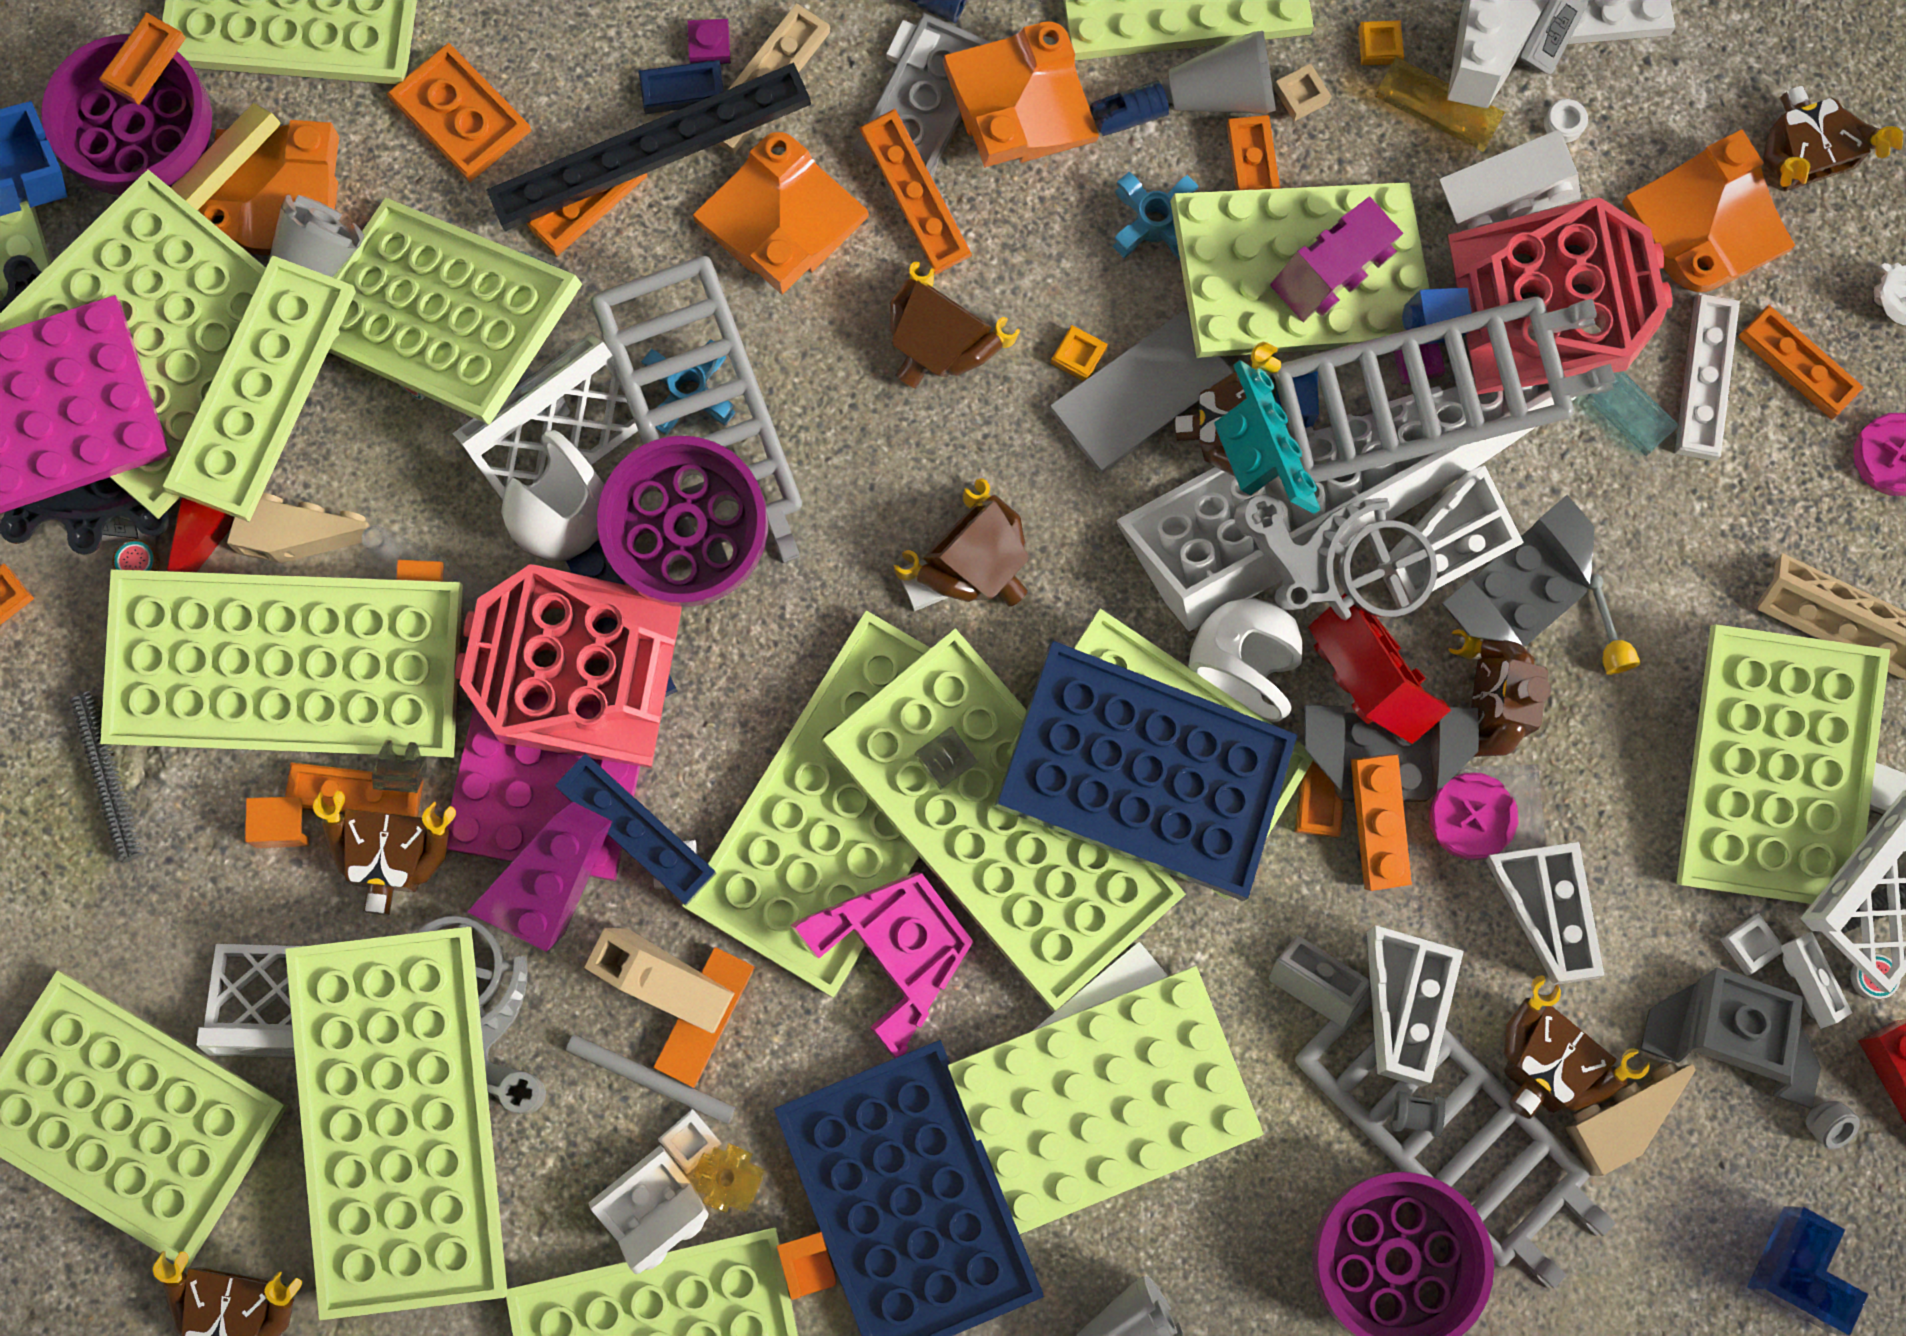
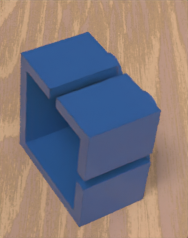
(22, 161)

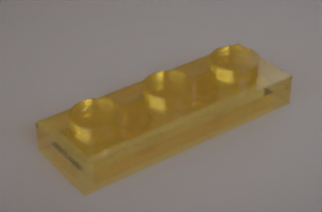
(1426, 99)

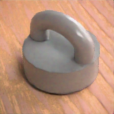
(1833, 1124)

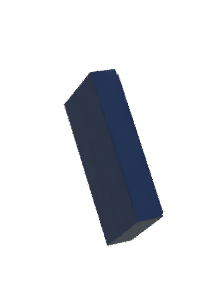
(679, 85)

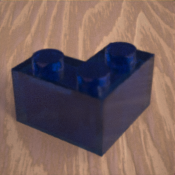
(1796, 1273)

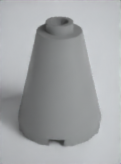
(1224, 79)
(313, 236)
(1135, 1312)

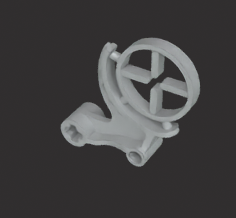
(1309, 567)
(500, 1079)

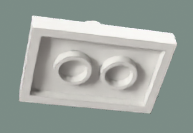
(1624, 20)

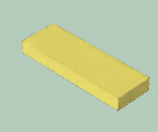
(226, 155)

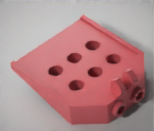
(1617, 265)
(510, 632)

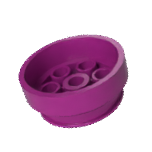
(76, 131)
(662, 468)
(1461, 1278)

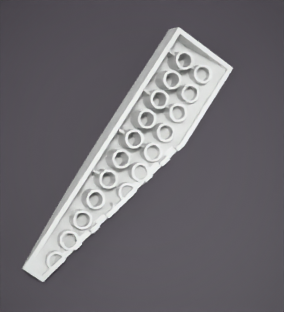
(1203, 559)

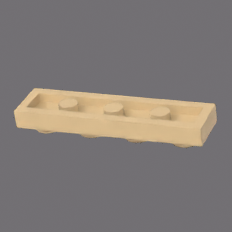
(791, 42)

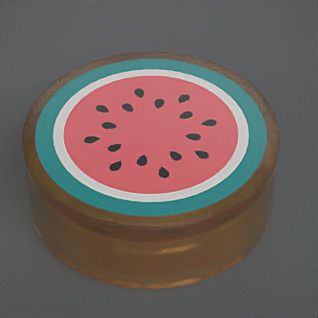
(136, 556)

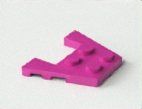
(908, 936)

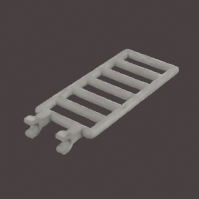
(1544, 325)
(744, 385)
(1404, 1154)

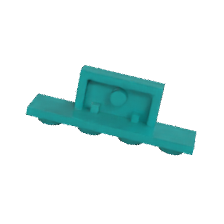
(1260, 443)

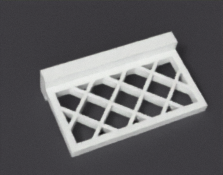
(535, 395)
(1853, 888)
(240, 1036)

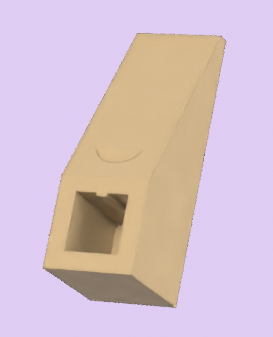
(292, 532)
(658, 978)
(1626, 1126)

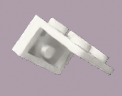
(650, 1210)

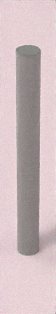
(650, 1079)

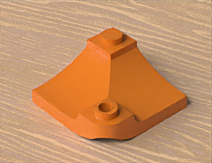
(1021, 95)
(289, 162)
(780, 213)
(1713, 216)

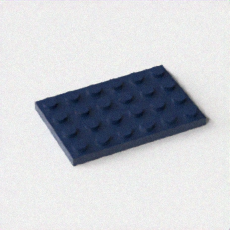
(1147, 771)
(908, 1200)

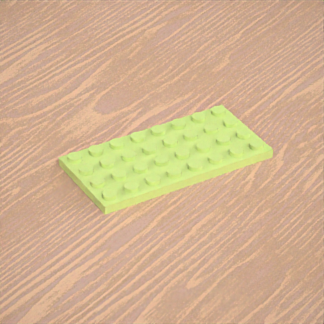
(281, 662)
(809, 827)
(1037, 893)
(395, 1123)

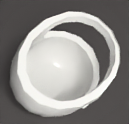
(559, 510)
(1242, 647)

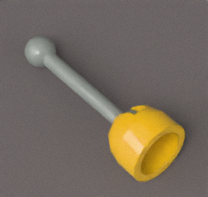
(1618, 654)

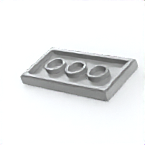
(924, 97)
(1138, 394)

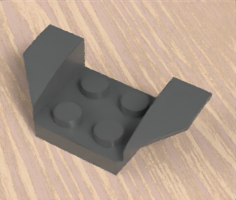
(1530, 583)
(1424, 766)
(1739, 1025)

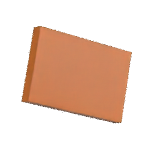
(459, 112)

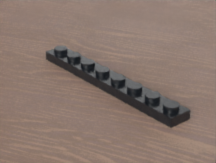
(648, 147)

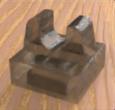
(946, 758)
(399, 772)

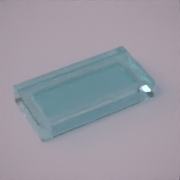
(1634, 413)

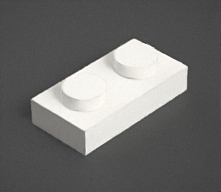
(1819, 987)

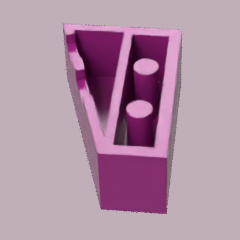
(1337, 260)
(546, 879)

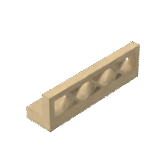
(1834, 610)

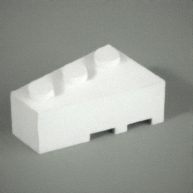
(1488, 46)
(1513, 183)
(1464, 531)
(1553, 908)
(1410, 1001)

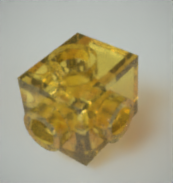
(745, 1184)

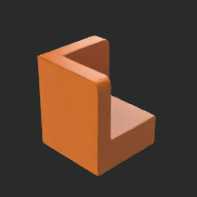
(274, 822)
(806, 1265)

